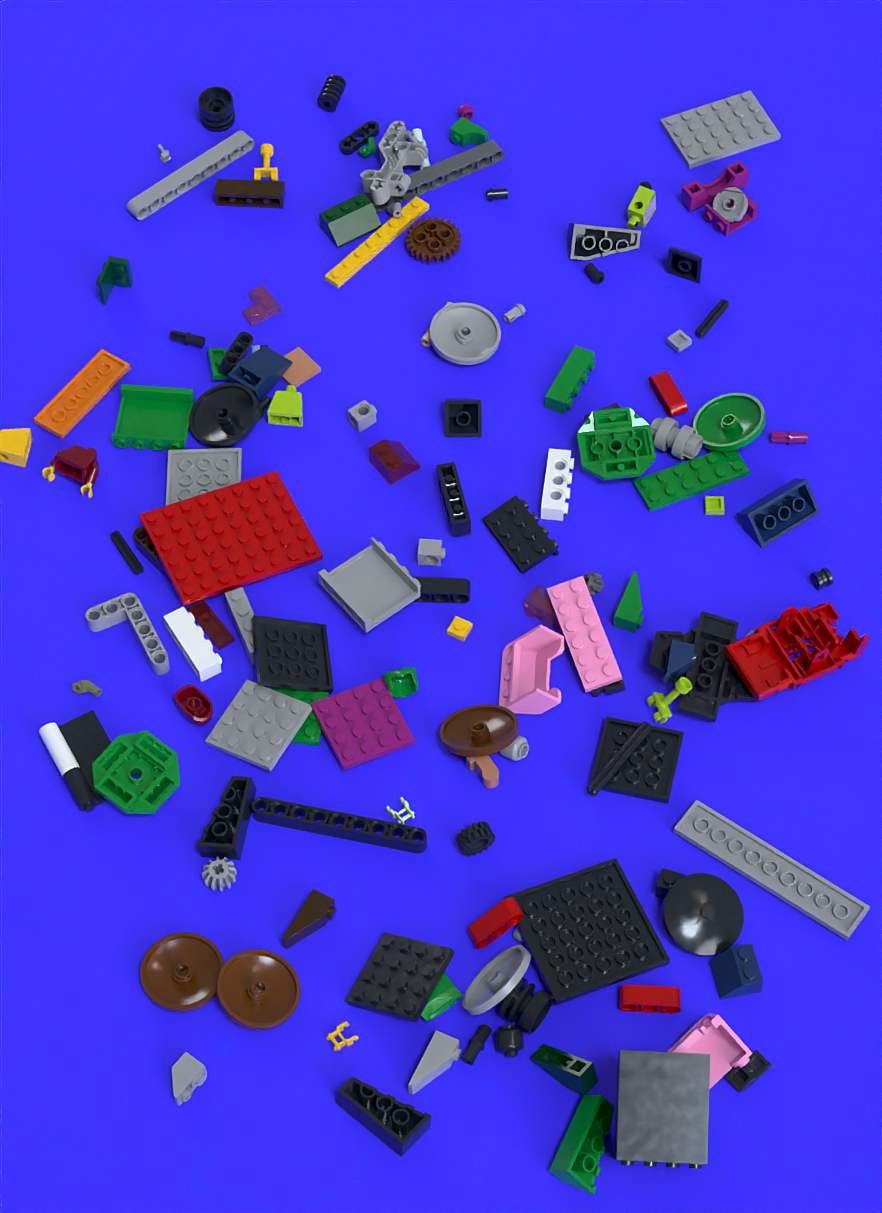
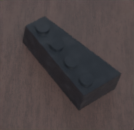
(230, 821)

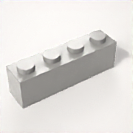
(241, 615)

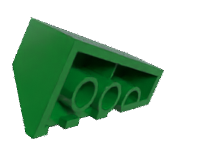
(584, 1143)

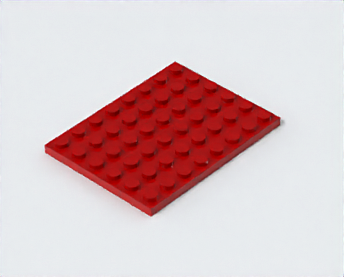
(230, 537)

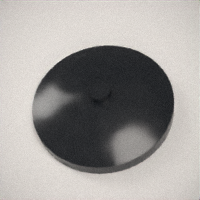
(224, 415)
(702, 915)

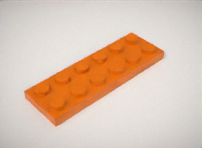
(81, 394)

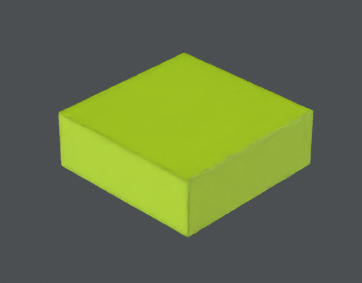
(714, 505)

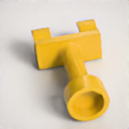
(266, 152)

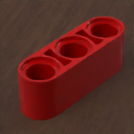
(668, 394)
(495, 922)
(650, 999)

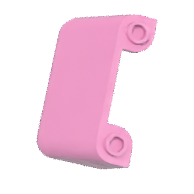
(715, 1038)

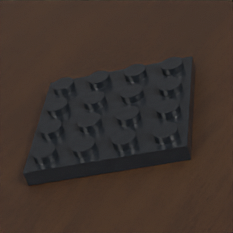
(292, 654)
(648, 769)
(400, 977)

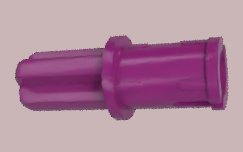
(789, 437)

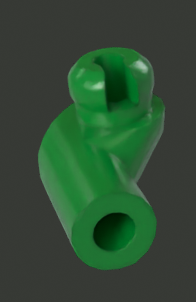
(370, 149)

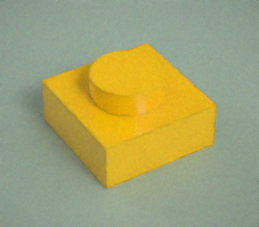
(459, 628)

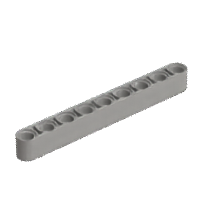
(190, 175)

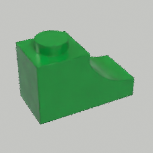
(467, 133)

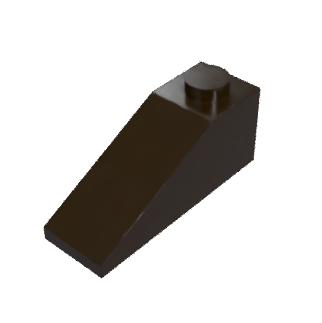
(310, 918)

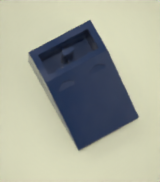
(260, 371)

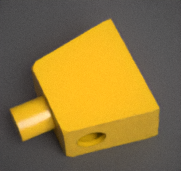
(15, 446)

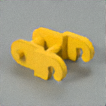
(337, 1046)

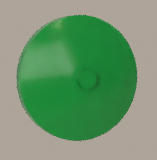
(730, 421)

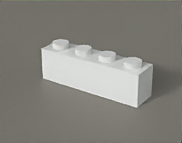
(192, 643)

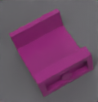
(726, 227)

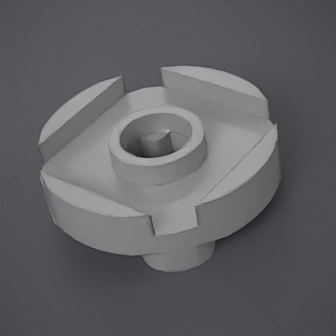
(739, 200)

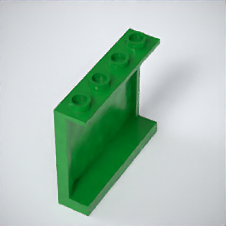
(153, 417)

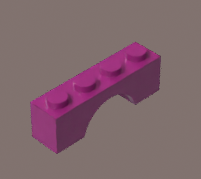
(696, 194)

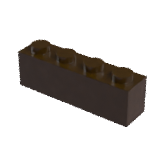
(250, 193)

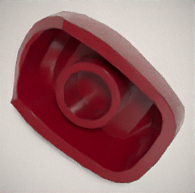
(194, 705)

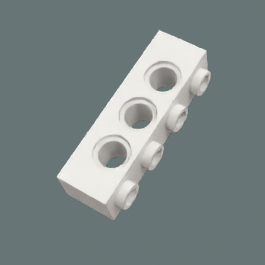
(556, 484)

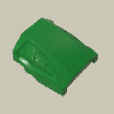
(442, 999)

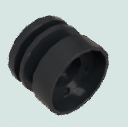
(216, 109)
(529, 1007)

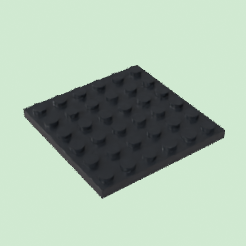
(587, 931)

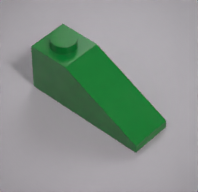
(629, 612)

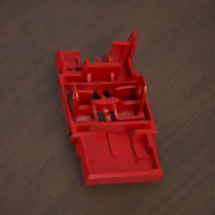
(764, 655)

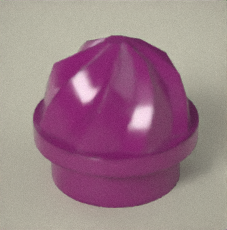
(465, 111)

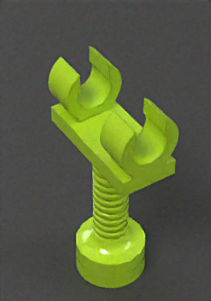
(658, 700)

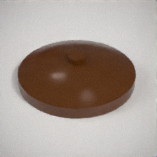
(479, 730)
(181, 972)
(258, 989)

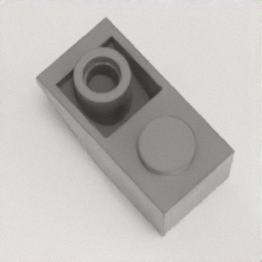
(186, 1076)

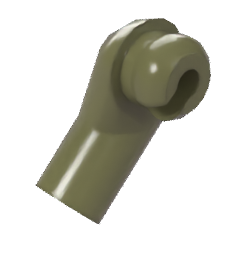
(86, 686)

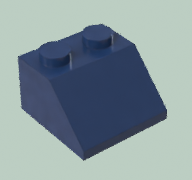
(736, 972)

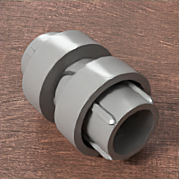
(682, 441)

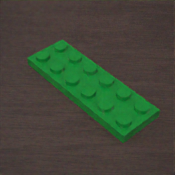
(690, 478)

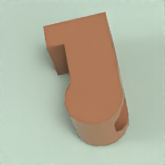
(485, 768)

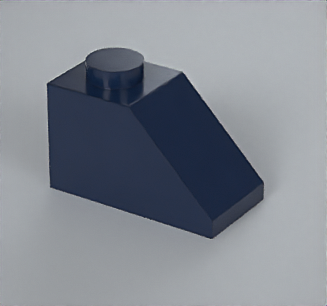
(678, 659)

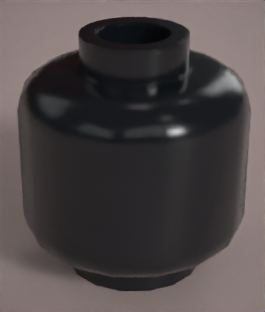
(509, 1040)

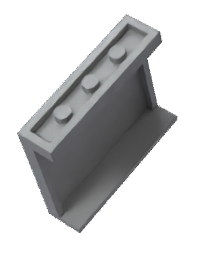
(371, 586)

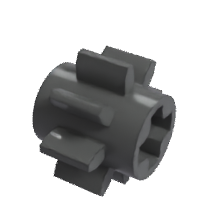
(593, 582)

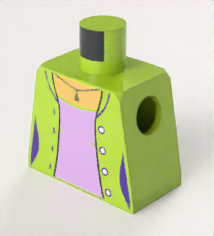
(641, 208)

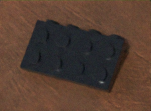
(521, 534)

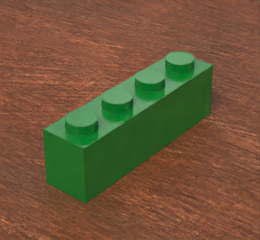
(570, 380)

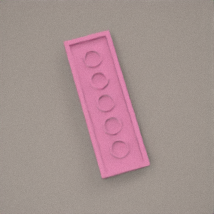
(584, 634)

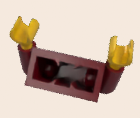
(77, 464)

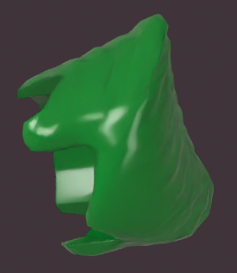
(401, 681)

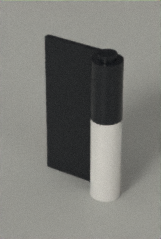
(74, 750)

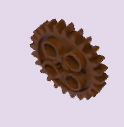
(433, 239)

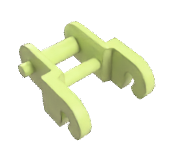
(394, 814)

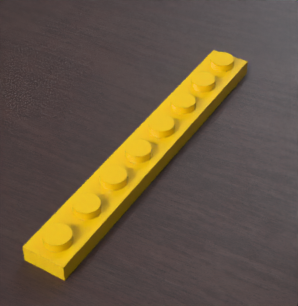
(376, 242)

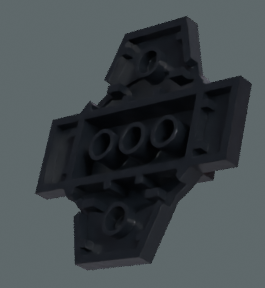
(712, 675)

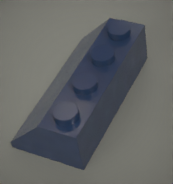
(779, 512)

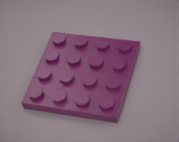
(362, 724)

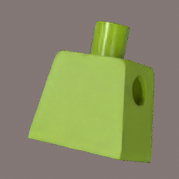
(286, 408)

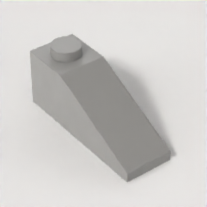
(436, 1059)

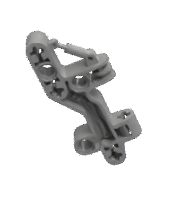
(394, 155)

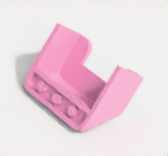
(527, 672)

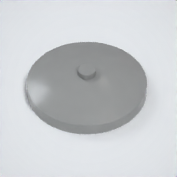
(465, 333)
(496, 980)

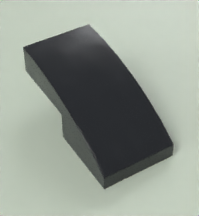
(745, 1076)

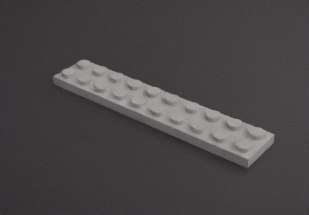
(772, 869)

